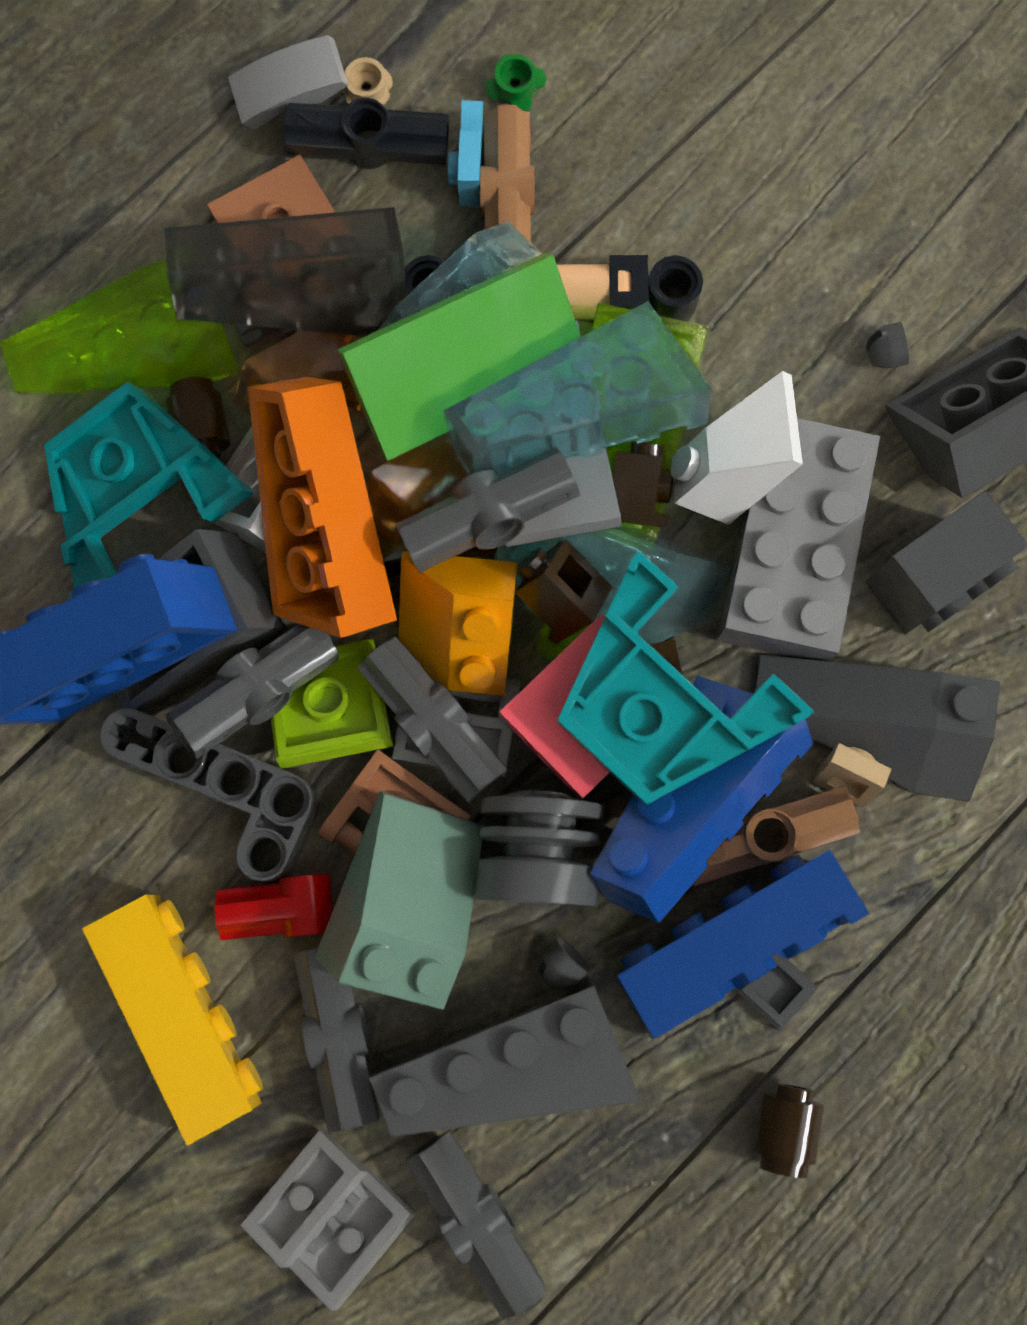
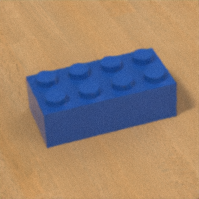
(109, 638)

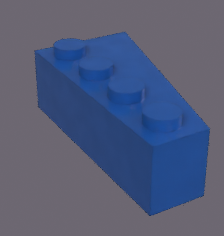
(667, 843)
(738, 943)

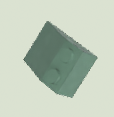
(405, 903)

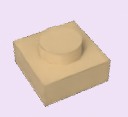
(855, 770)

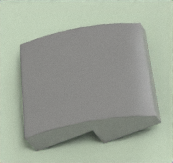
(328, 1220)

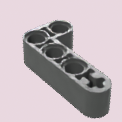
(209, 779)

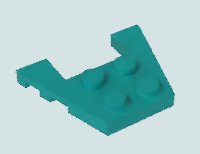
(117, 464)
(645, 715)

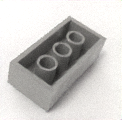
(802, 549)

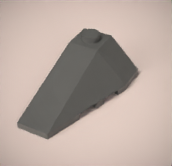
(916, 722)

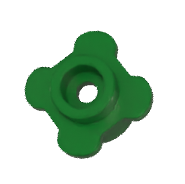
(515, 68)

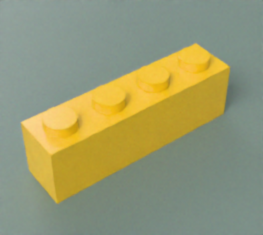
(173, 1016)

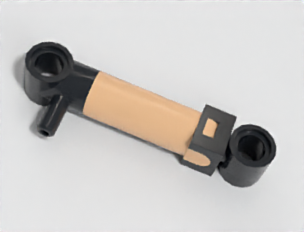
(618, 284)

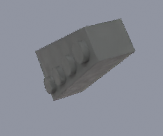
(517, 1068)

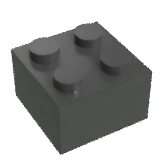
(948, 565)

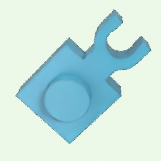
(465, 164)

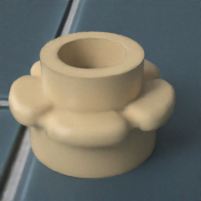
(367, 72)

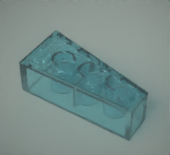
(584, 397)

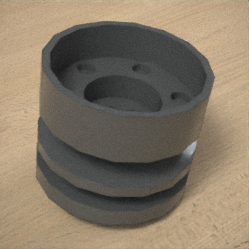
(538, 850)

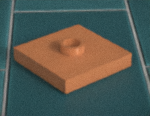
(275, 194)

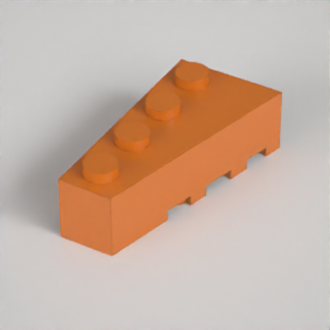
(316, 510)

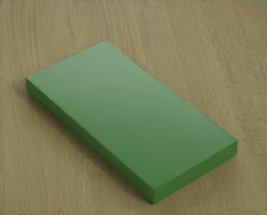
(455, 350)

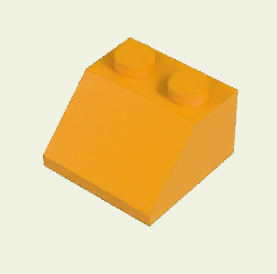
(459, 621)

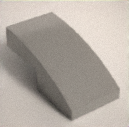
(295, 74)

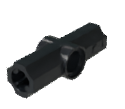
(335, 132)

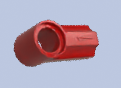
(289, 908)

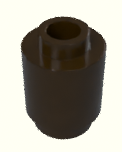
(200, 411)
(789, 1131)

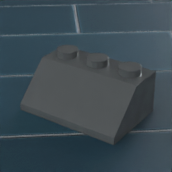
(970, 417)

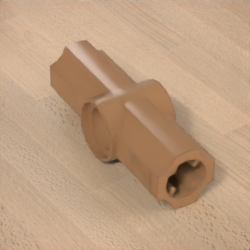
(507, 177)
(803, 824)

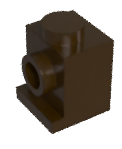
(642, 484)
(562, 589)

